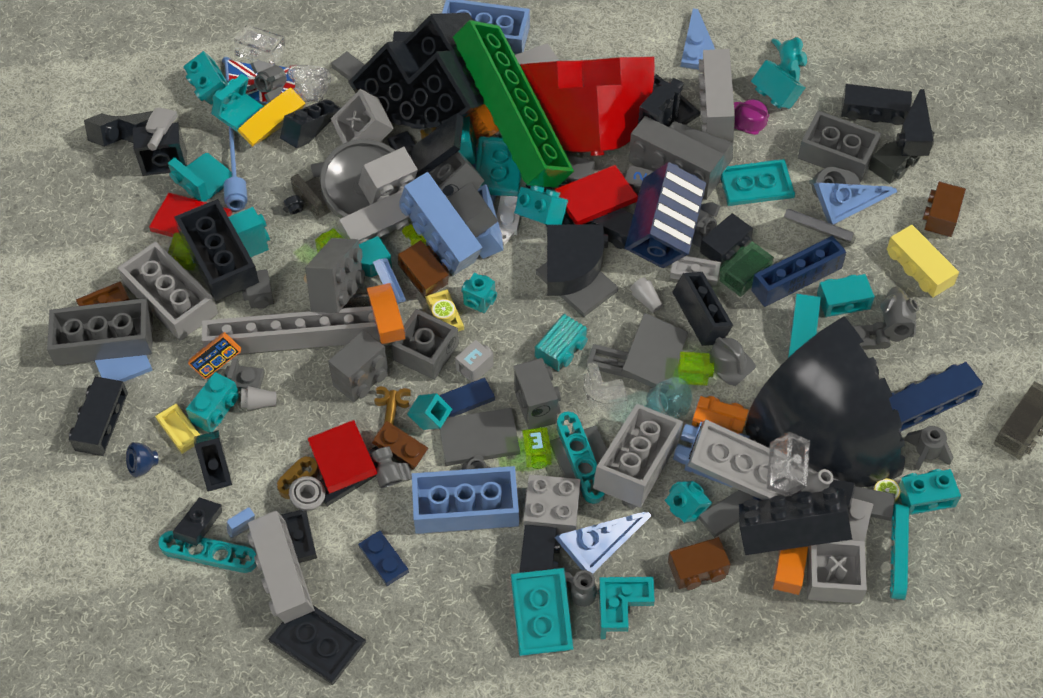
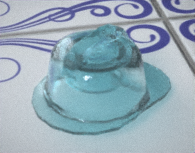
(670, 397)

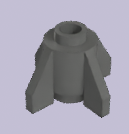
(269, 79)
(705, 221)
(930, 445)

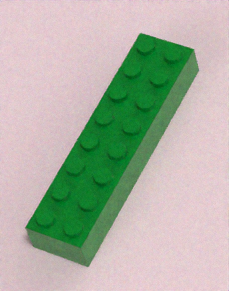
(513, 104)

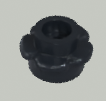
(293, 204)

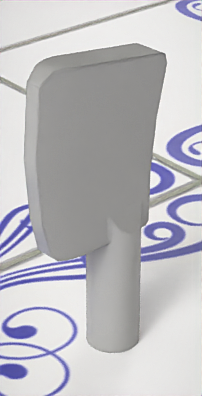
(159, 123)

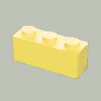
(922, 261)

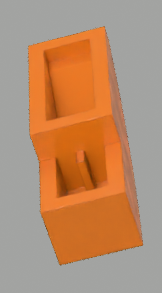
(386, 313)
(790, 570)

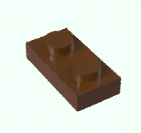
(109, 294)
(402, 445)

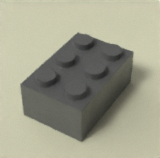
(838, 144)
(334, 275)

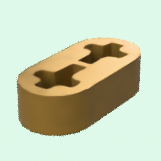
(296, 472)

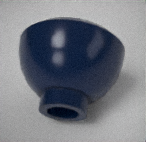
(140, 459)

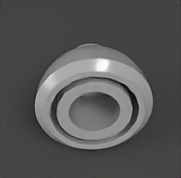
(306, 493)

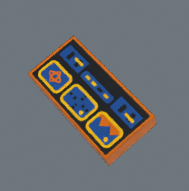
(214, 355)

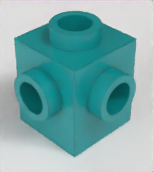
(479, 292)
(687, 500)

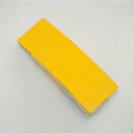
(270, 117)

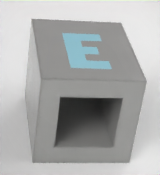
(474, 361)

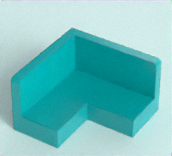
(617, 595)

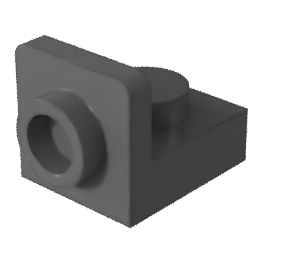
(244, 376)

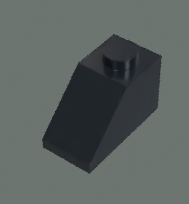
(212, 460)

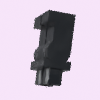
(663, 102)

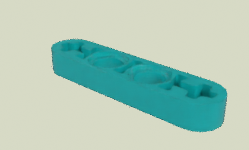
(579, 457)
(899, 552)
(206, 556)

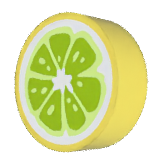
(444, 310)
(889, 486)

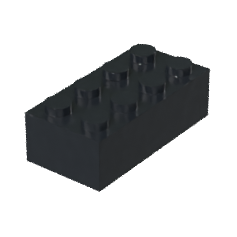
(216, 249)
(794, 521)

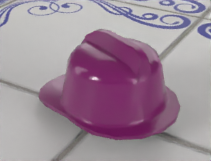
(750, 116)

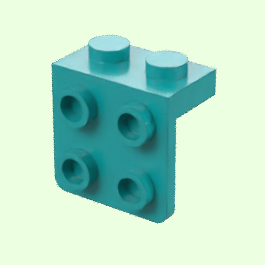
(233, 104)
(201, 177)

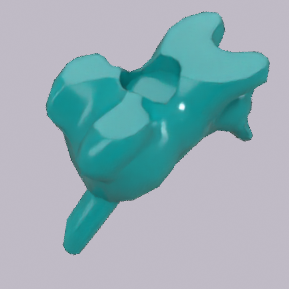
(791, 56)

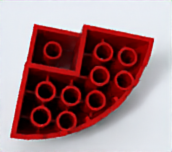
(592, 101)

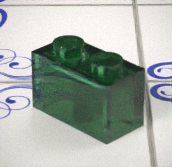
(740, 270)

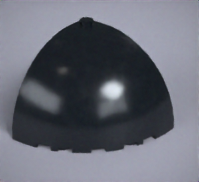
(422, 77)
(838, 403)

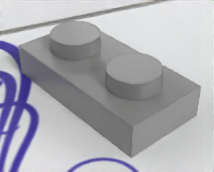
(691, 264)
(859, 518)

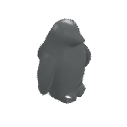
(899, 315)

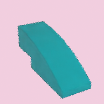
(804, 321)

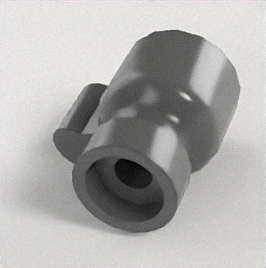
(389, 472)
(582, 587)

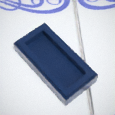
(468, 397)

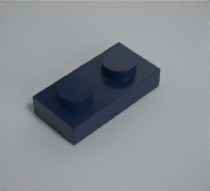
(383, 558)

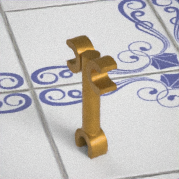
(392, 399)

